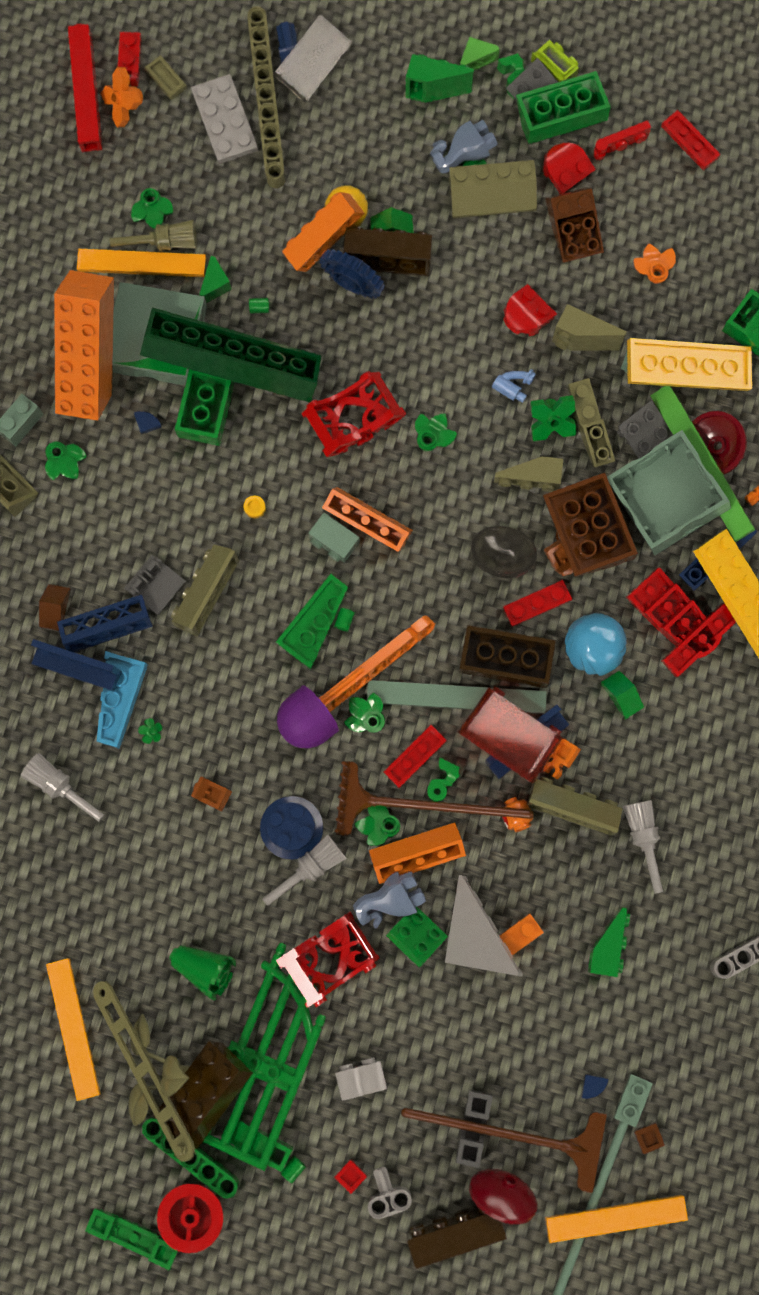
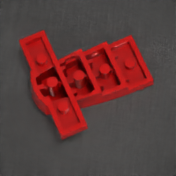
(679, 620)

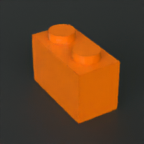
(521, 933)

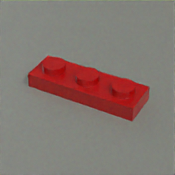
(690, 140)
(537, 603)
(415, 756)

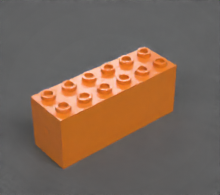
(83, 344)

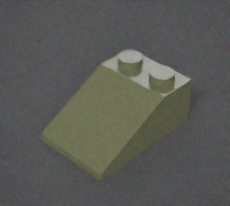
(584, 332)

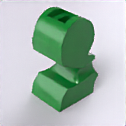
(511, 64)
(437, 787)

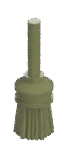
(164, 237)

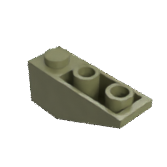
(538, 473)

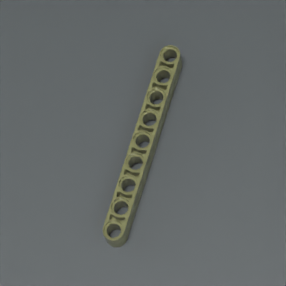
(263, 88)

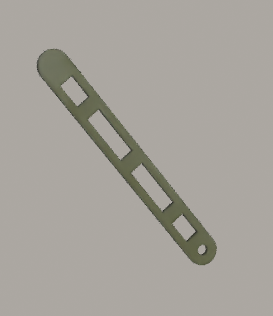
(182, 1145)

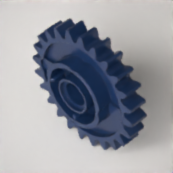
(352, 273)

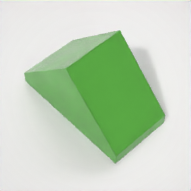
(479, 53)

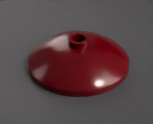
(722, 428)
(503, 1196)

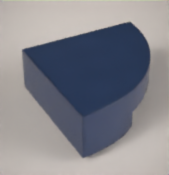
(146, 422)
(593, 1086)

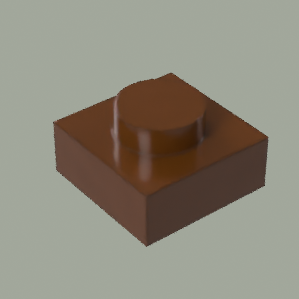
(649, 1138)

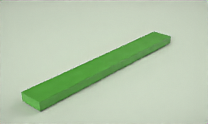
(677, 420)

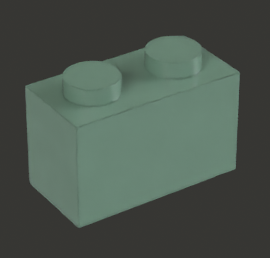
(19, 419)
(334, 538)

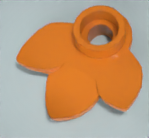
(655, 261)

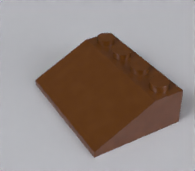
(590, 525)

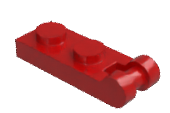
(129, 55)
(621, 139)

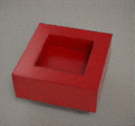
(350, 1176)

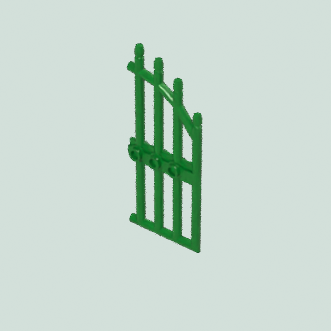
(265, 1068)

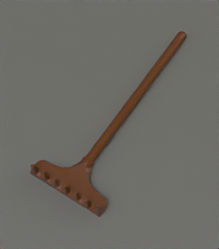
(355, 799)
(582, 1149)

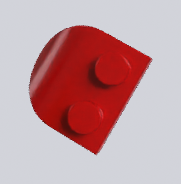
(566, 165)
(527, 312)

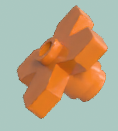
(121, 96)

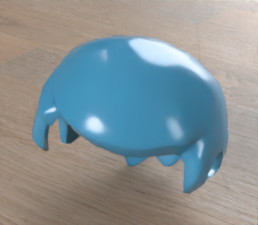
(595, 644)

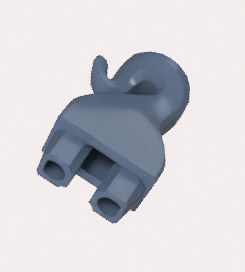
(468, 144)
(390, 899)

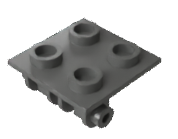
(531, 78)
(644, 429)
(155, 583)

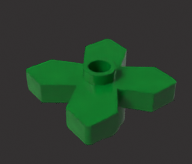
(553, 416)

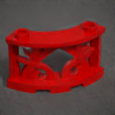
(339, 442)
(338, 931)

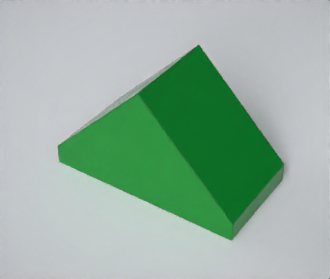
(392, 220)
(214, 282)
(623, 694)

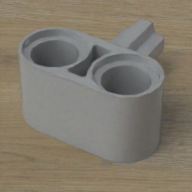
(386, 1195)

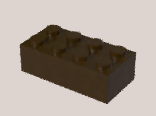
(390, 251)
(507, 656)
(210, 1088)
(453, 1236)

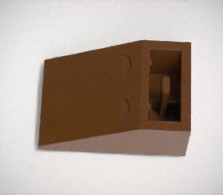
(575, 224)

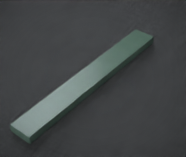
(451, 696)

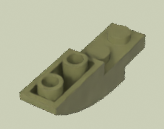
(590, 423)

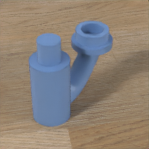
(509, 389)

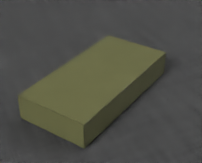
(165, 77)

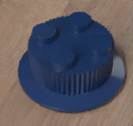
(291, 827)

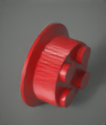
(190, 1218)

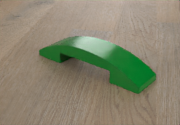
(131, 1236)

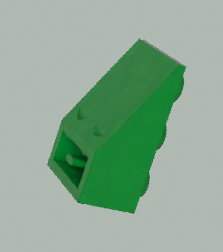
(436, 79)
(744, 322)

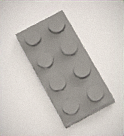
(224, 119)

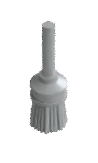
(55, 783)
(645, 835)
(311, 866)

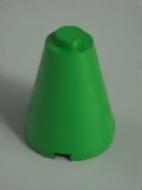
(204, 969)

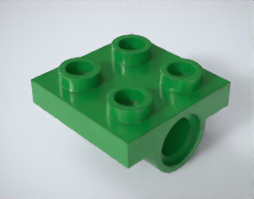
(417, 937)

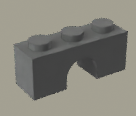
(471, 1143)

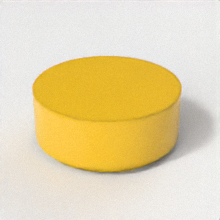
(254, 506)

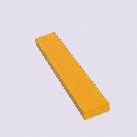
(141, 263)
(73, 1029)
(616, 1218)

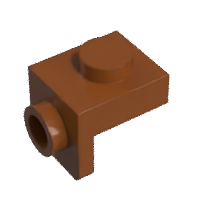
(558, 558)
(211, 793)

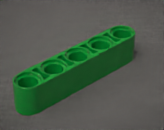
(195, 1168)

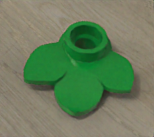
(153, 211)
(435, 430)
(66, 462)
(363, 711)
(375, 824)

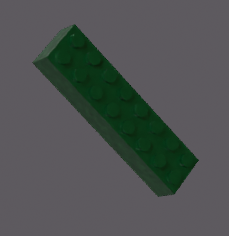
(231, 355)

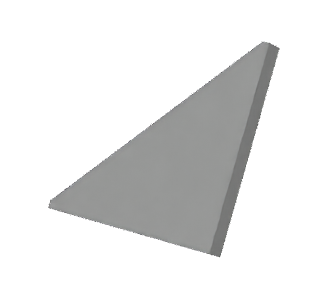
(474, 936)

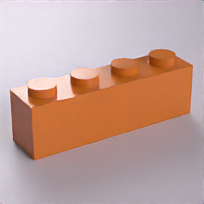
(322, 231)
(367, 519)
(418, 852)

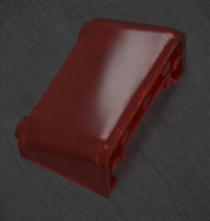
(510, 734)

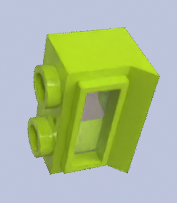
(556, 61)

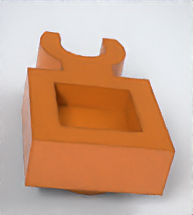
(563, 756)

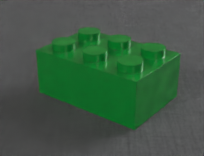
(204, 408)

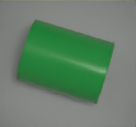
(258, 305)
(344, 619)
(293, 1169)

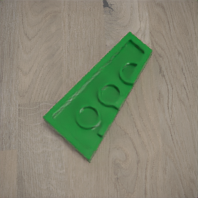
(311, 625)

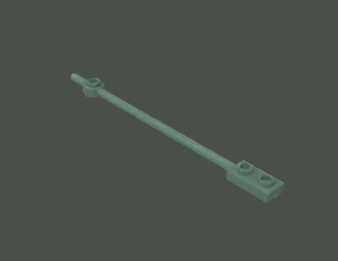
(628, 1113)

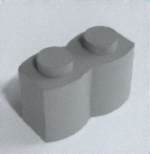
(360, 1079)

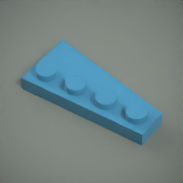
(118, 705)

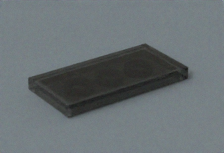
(312, 58)

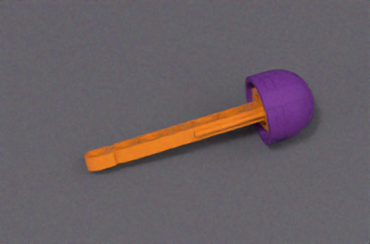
(307, 719)

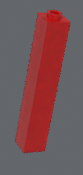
(85, 88)

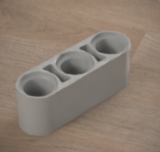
(731, 960)

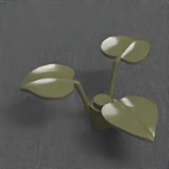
(172, 1080)

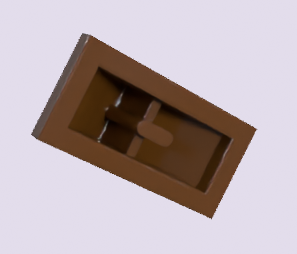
(53, 606)

